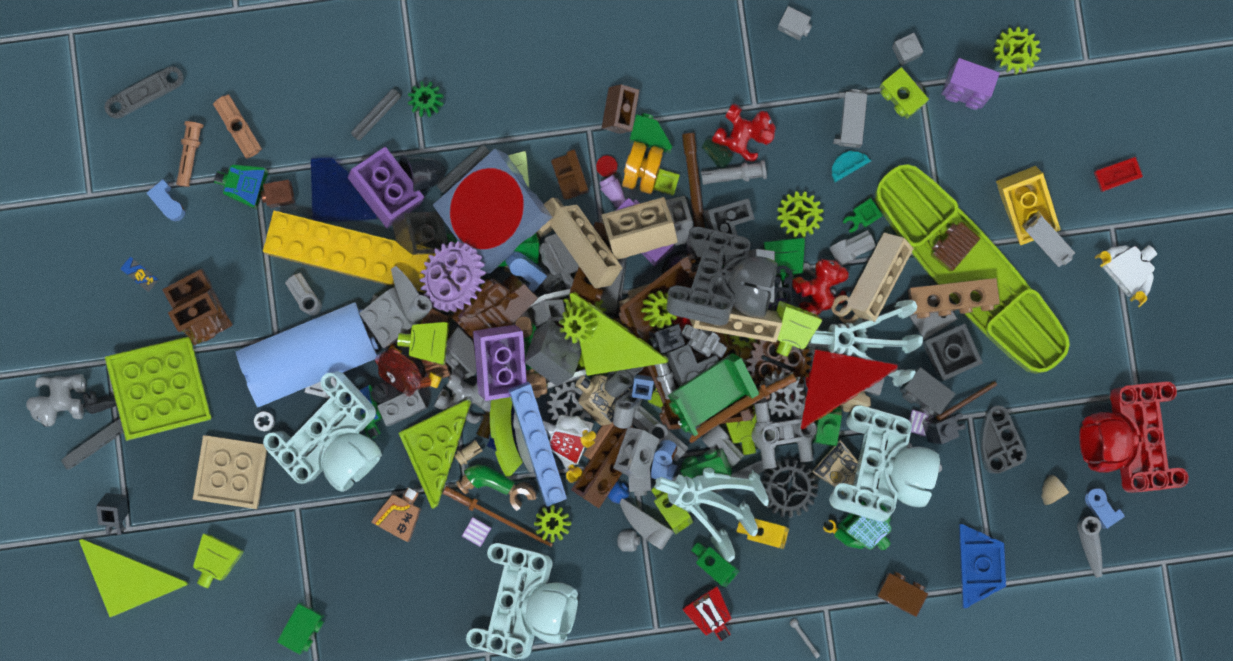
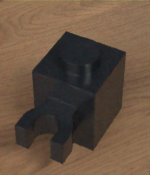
(666, 338)
(943, 430)
(112, 512)

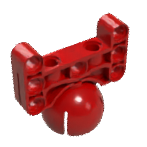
(1123, 440)

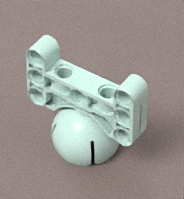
(340, 449)
(900, 470)
(536, 608)

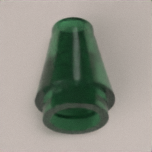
(719, 154)

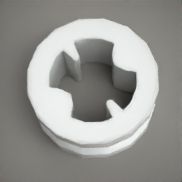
(265, 427)

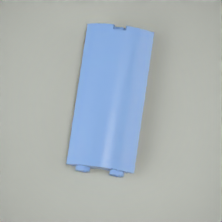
(306, 354)

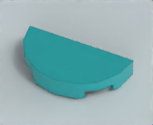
(847, 164)

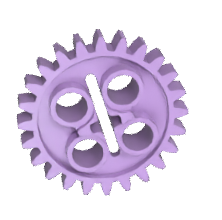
(438, 285)

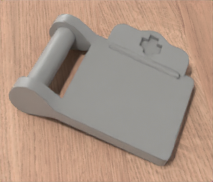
(558, 259)

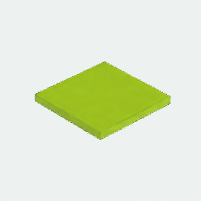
(157, 388)

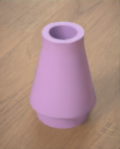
(612, 189)

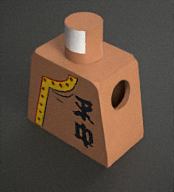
(399, 515)

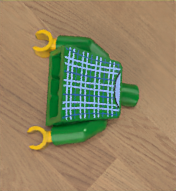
(862, 532)

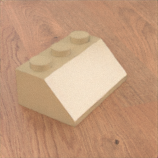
(639, 228)

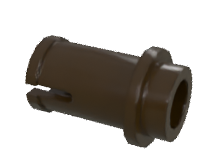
(741, 351)
(484, 428)

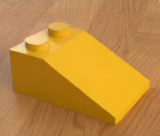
(1024, 196)

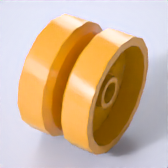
(642, 167)

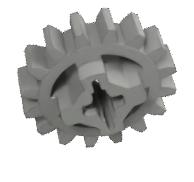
(703, 341)
(783, 402)
(560, 403)

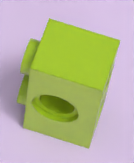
(901, 81)

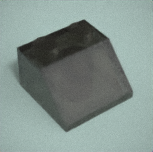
(420, 232)

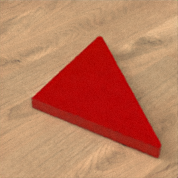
(837, 380)

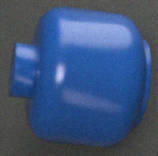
(619, 492)

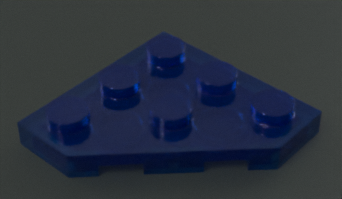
(334, 194)

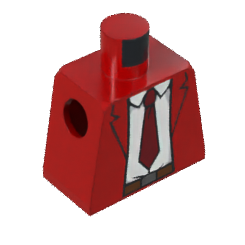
(710, 613)

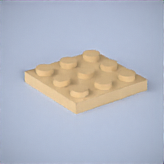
(230, 472)

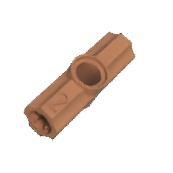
(243, 137)

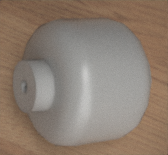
(628, 540)

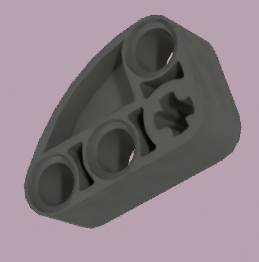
(995, 447)

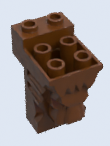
(495, 305)
(196, 307)

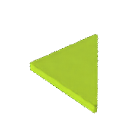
(612, 344)
(433, 446)
(125, 581)

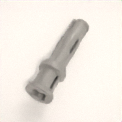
(744, 172)

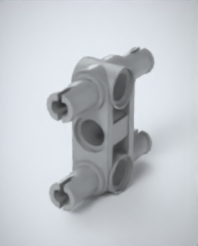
(781, 433)

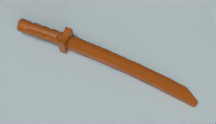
(742, 404)
(472, 504)

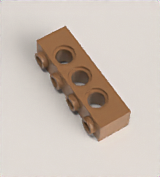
(986, 288)

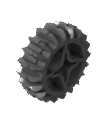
(805, 492)

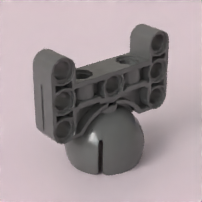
(720, 288)

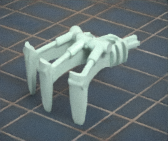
(908, 343)
(691, 492)

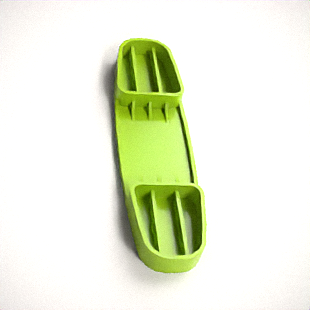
(1022, 321)

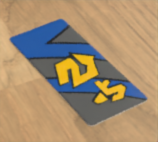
(139, 274)

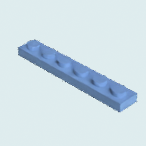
(537, 443)

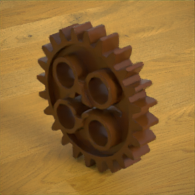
(762, 347)

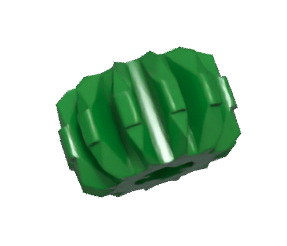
(432, 102)

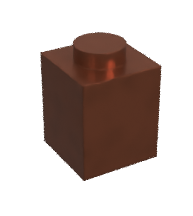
(278, 194)

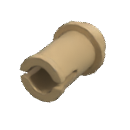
(467, 453)

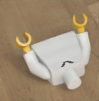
(1130, 269)

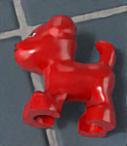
(759, 129)
(828, 274)

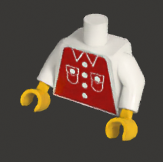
(569, 440)

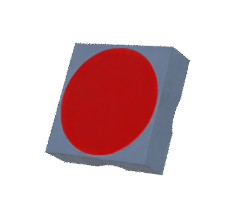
(492, 209)

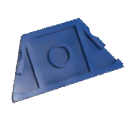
(981, 565)

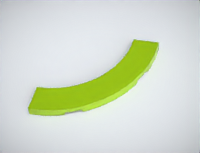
(502, 433)

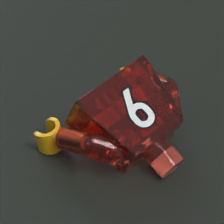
(403, 372)

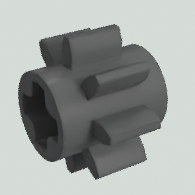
(552, 283)

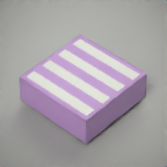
(916, 419)
(476, 532)

